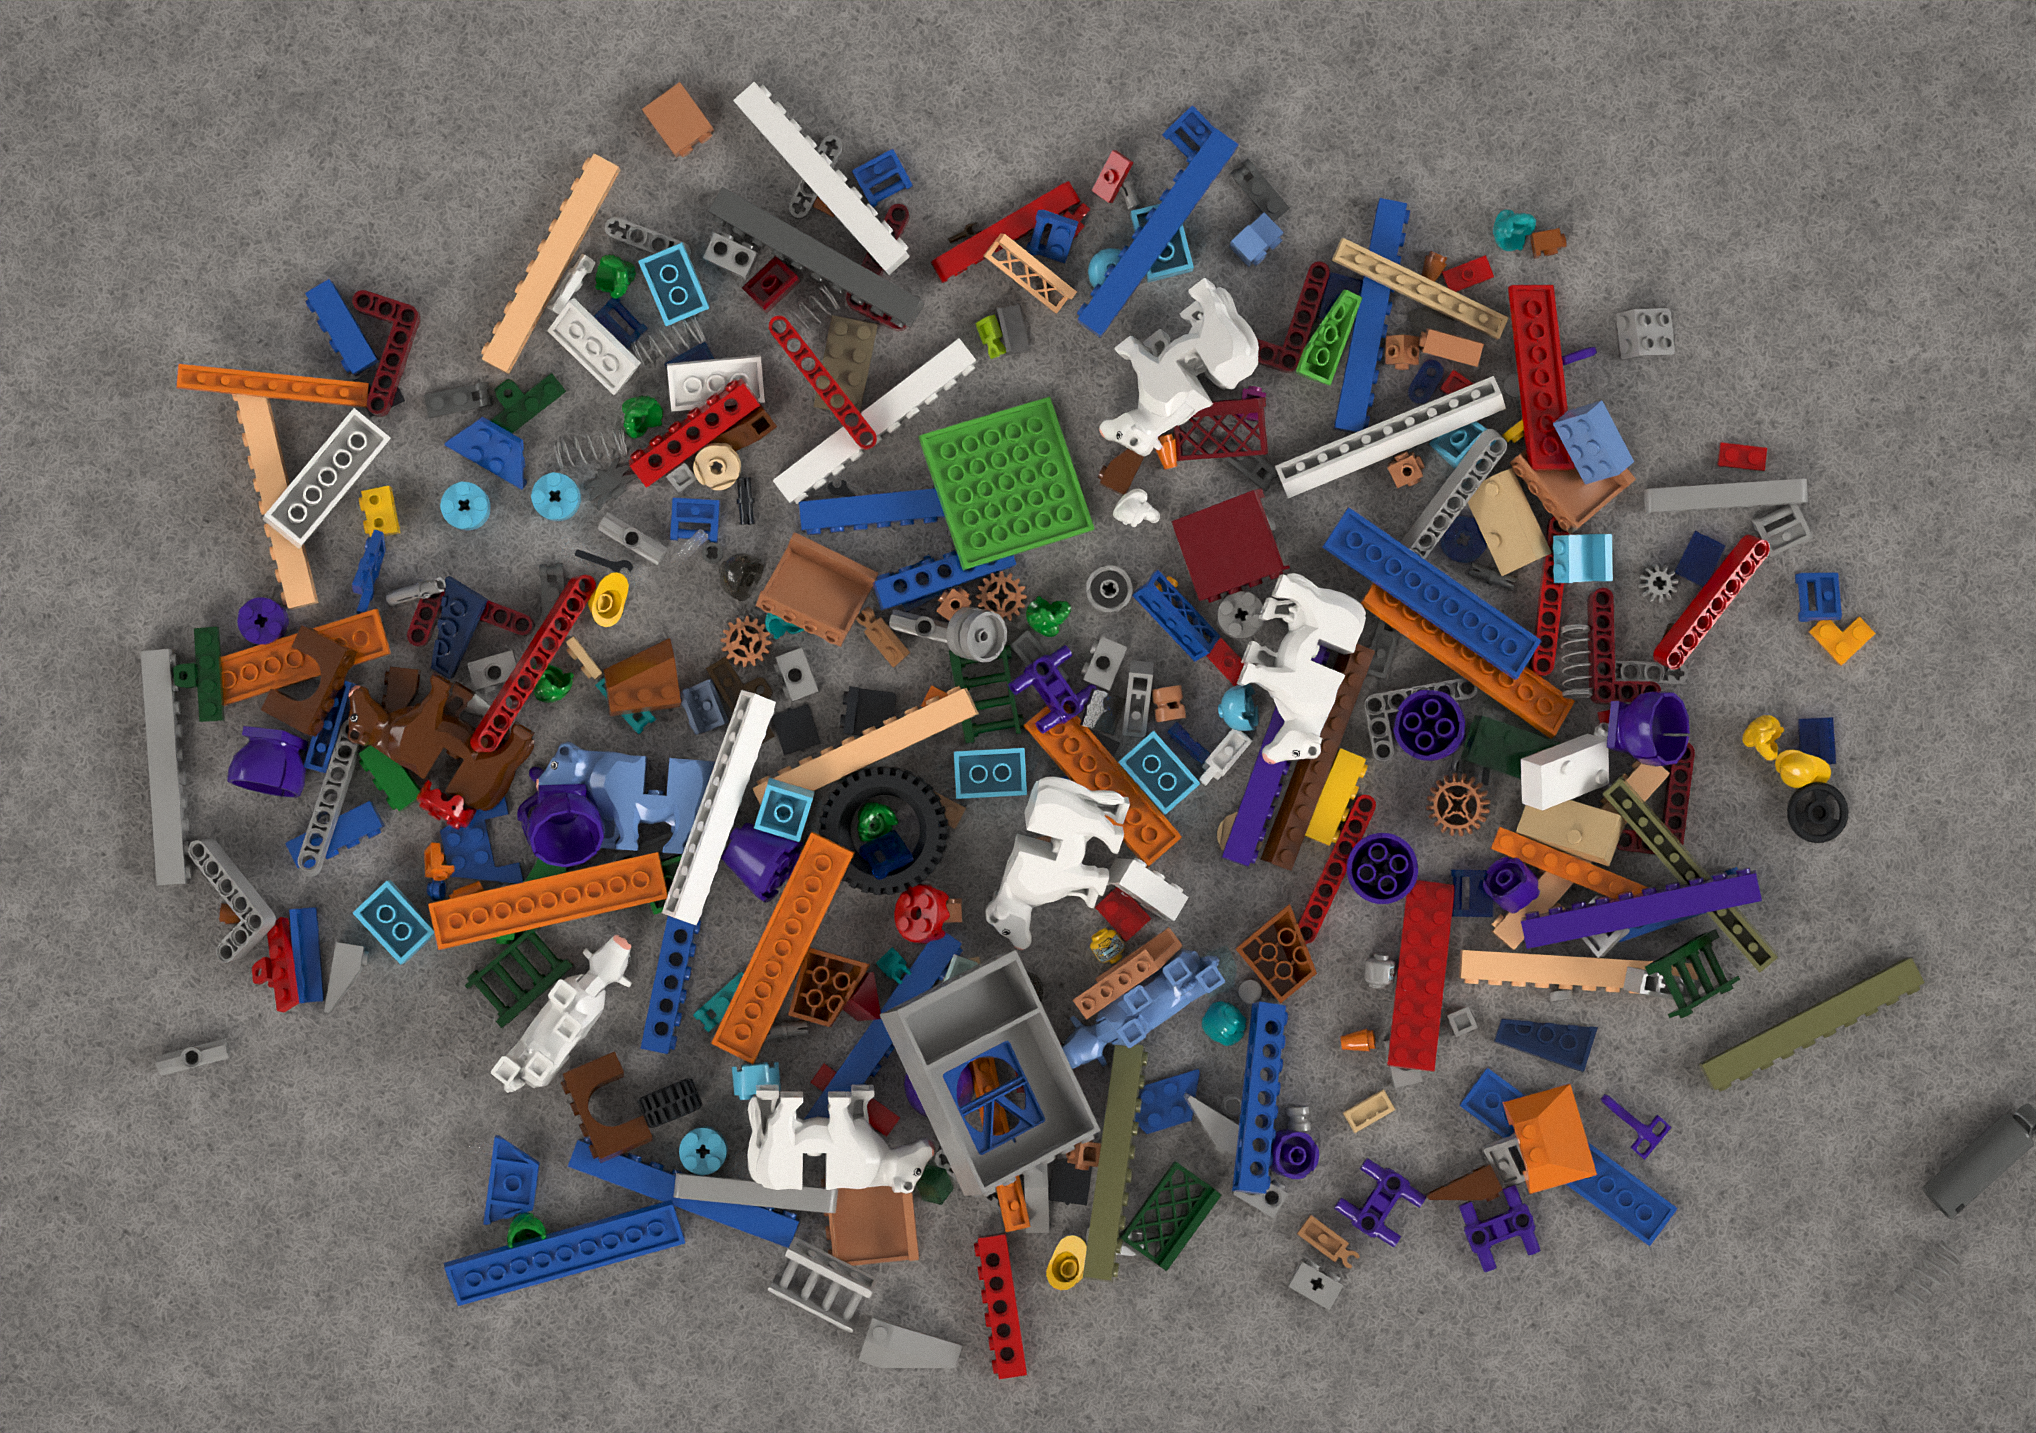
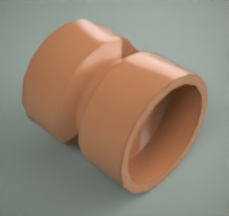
(1168, 695)

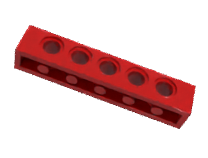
(670, 458)
(1016, 1365)

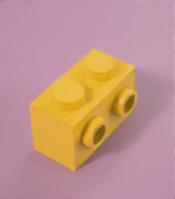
(379, 511)

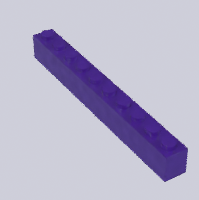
(1259, 794)
(1641, 909)

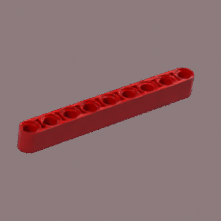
(523, 668)

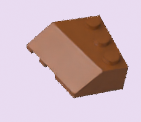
(643, 681)
(1279, 954)
(825, 986)

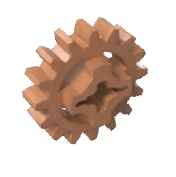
(1012, 596)
(756, 638)

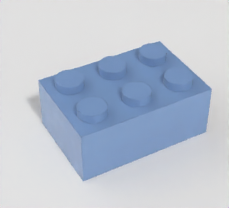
(1593, 442)

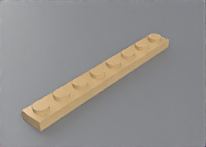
(1420, 288)

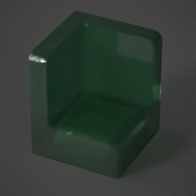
(934, 1185)

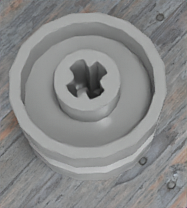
(976, 634)

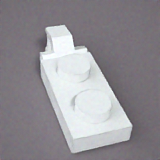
(570, 284)
(1224, 755)

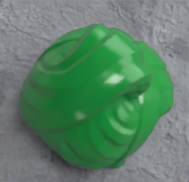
(614, 275)
(641, 413)
(1046, 617)
(553, 684)
(880, 816)
(524, 1224)

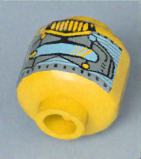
(1107, 945)

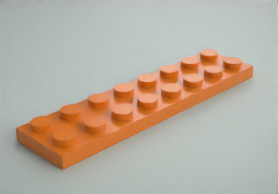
(281, 665)
(1092, 766)

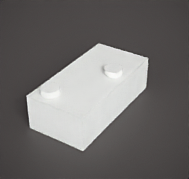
(1564, 771)

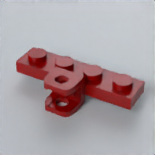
(280, 967)

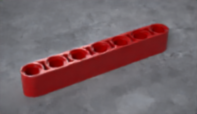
(1014, 226)
(820, 371)
(1711, 602)
(1544, 605)
(1335, 856)

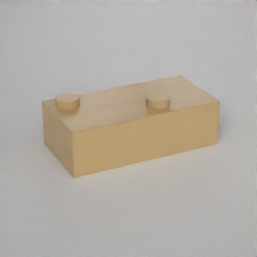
(1508, 522)
(1574, 830)

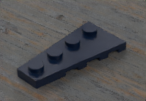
(456, 626)
(1549, 1041)

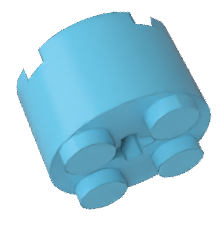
(460, 493)
(569, 496)
(754, 1074)
(693, 1160)

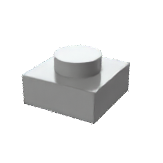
(681, 476)
(1461, 1021)

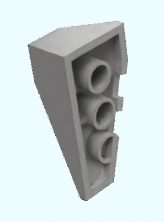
(903, 1347)

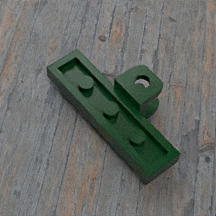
(521, 406)
(205, 674)

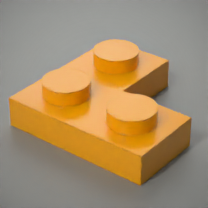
(1841, 644)

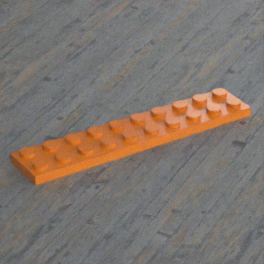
(1527, 696)
(548, 900)
(782, 947)

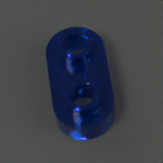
(1425, 382)

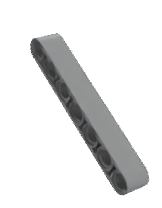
(1454, 488)
(1726, 496)
(331, 809)
(751, 1193)

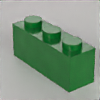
(390, 777)

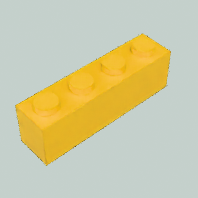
(1335, 797)

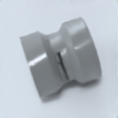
(1298, 1118)

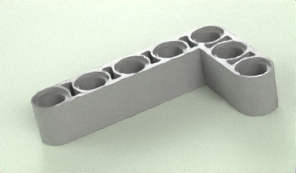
(1386, 707)
(235, 898)

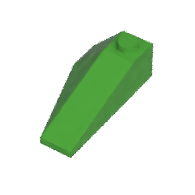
(1328, 342)

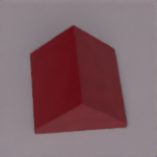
(771, 284)
(864, 1001)

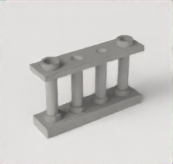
(832, 1268)

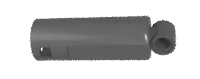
(1982, 1161)

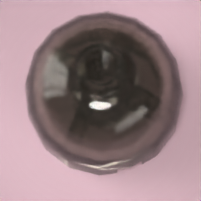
(738, 575)

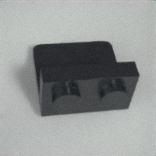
(866, 709)

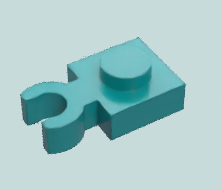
(893, 965)

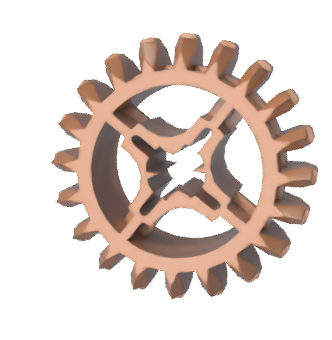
(1450, 796)

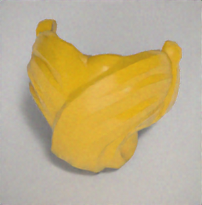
(1762, 734)

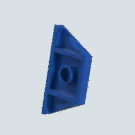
(492, 449)
(1164, 1102)
(510, 1182)

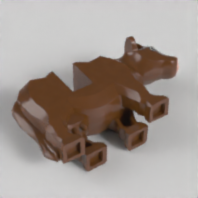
(420, 732)

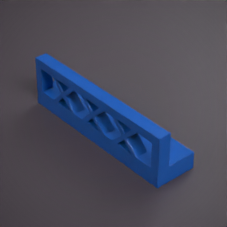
(1174, 619)
(307, 954)

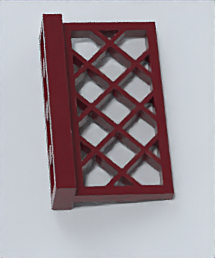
(1224, 408)

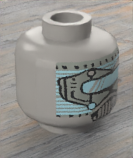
(1379, 971)

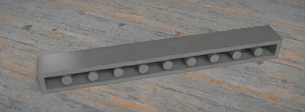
(816, 257)

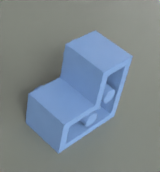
(1256, 239)

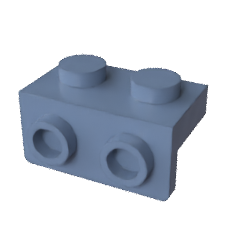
(703, 707)

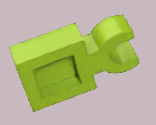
(990, 332)

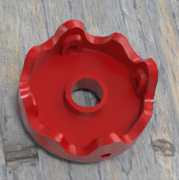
(438, 807)
(933, 915)

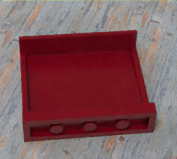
(1229, 546)

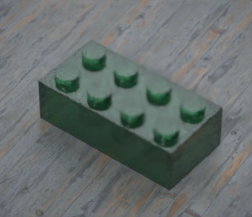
(1501, 746)

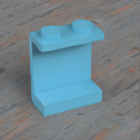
(1582, 558)

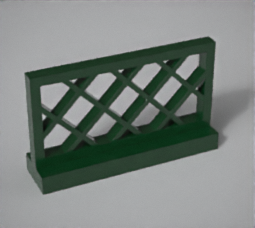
(1188, 1222)

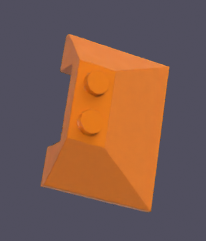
(1550, 1138)

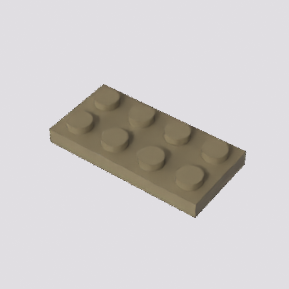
(847, 359)

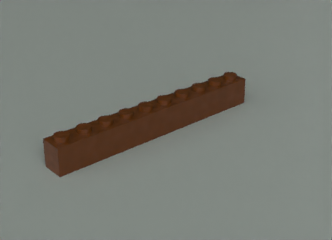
(1311, 774)

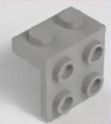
(1645, 333)

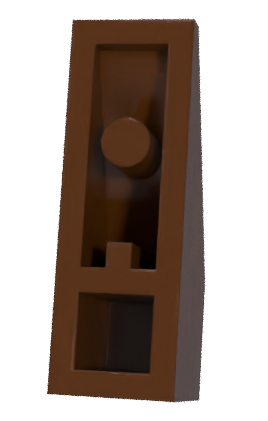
(1120, 472)
(1475, 1185)

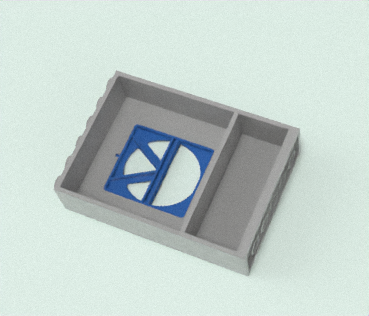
(999, 1016)

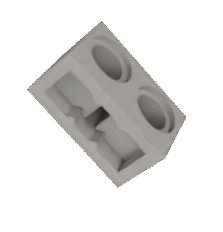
(728, 260)
(1259, 1200)

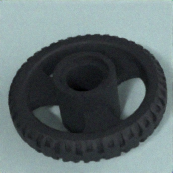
(1833, 826)

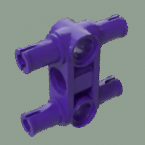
(1052, 689)
(1380, 1202)
(1499, 1228)

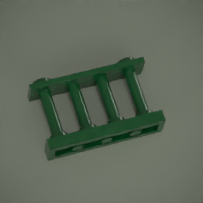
(972, 729)
(1677, 959)
(523, 997)

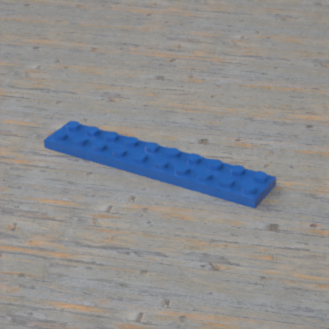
(1431, 593)
(1611, 1190)
(564, 1253)

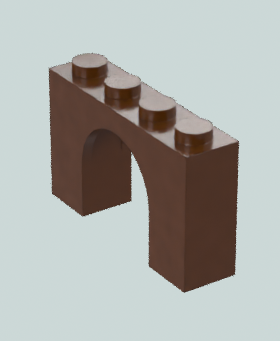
(334, 664)
(605, 1140)

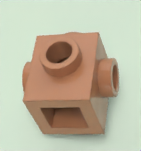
(1402, 351)
(1400, 475)
(946, 599)
(1085, 1155)

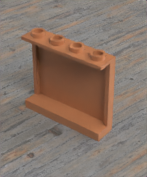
(1567, 495)
(817, 589)
(1128, 973)
(872, 1226)

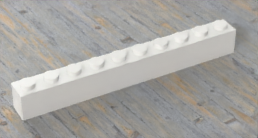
(821, 178)
(881, 416)
(1390, 437)
(719, 807)

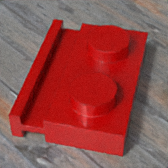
(1123, 913)

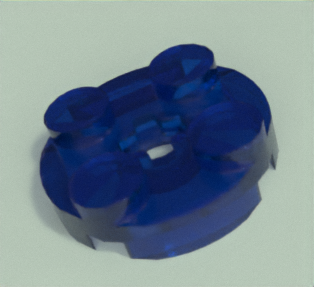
(1458, 552)

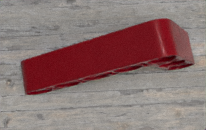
(898, 229)
(1297, 327)
(391, 348)
(488, 616)
(1607, 657)
(1669, 810)

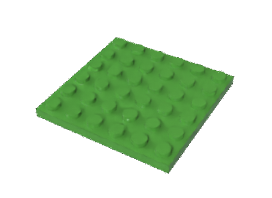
(1006, 483)

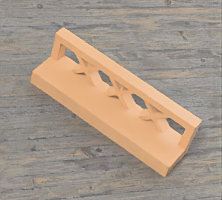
(1034, 265)

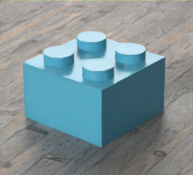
(784, 809)

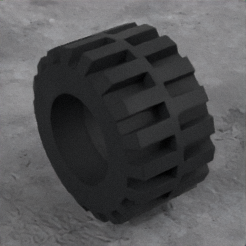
(670, 1103)

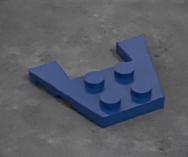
(369, 569)
(472, 853)

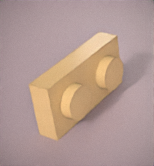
(589, 666)

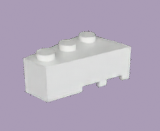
(1147, 888)

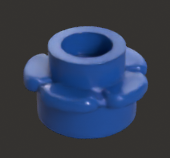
(434, 891)

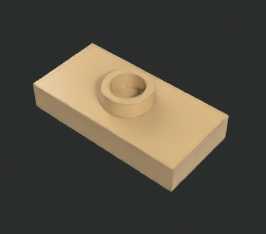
(1368, 1111)

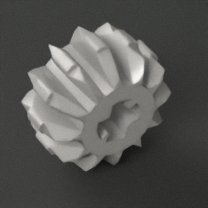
(1662, 577)

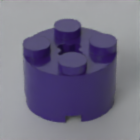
(251, 614)
(1511, 884)
(1304, 1156)

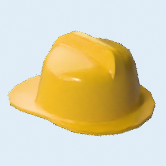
(609, 599)
(1801, 768)
(1067, 1263)

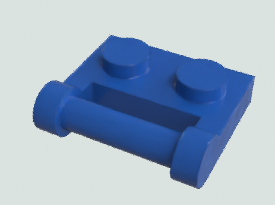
(1194, 125)
(879, 170)
(1059, 239)
(694, 511)
(1826, 596)

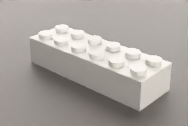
(326, 478)

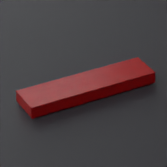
(879, 1116)

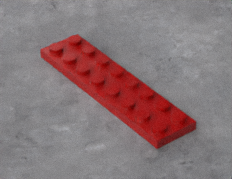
(1539, 374)
(1421, 976)

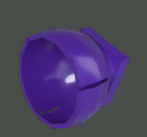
(1641, 727)
(269, 763)
(564, 825)

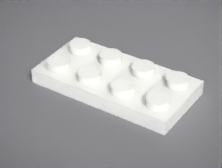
(594, 346)
(696, 381)

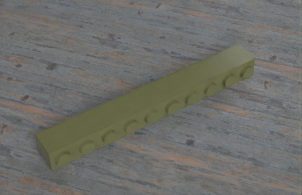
(1684, 868)
(1812, 1023)
(1114, 1163)

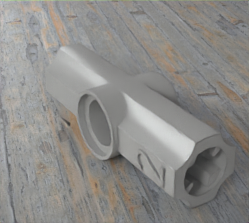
(620, 530)
(909, 623)
(179, 1061)

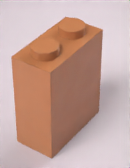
(678, 120)
(1451, 346)

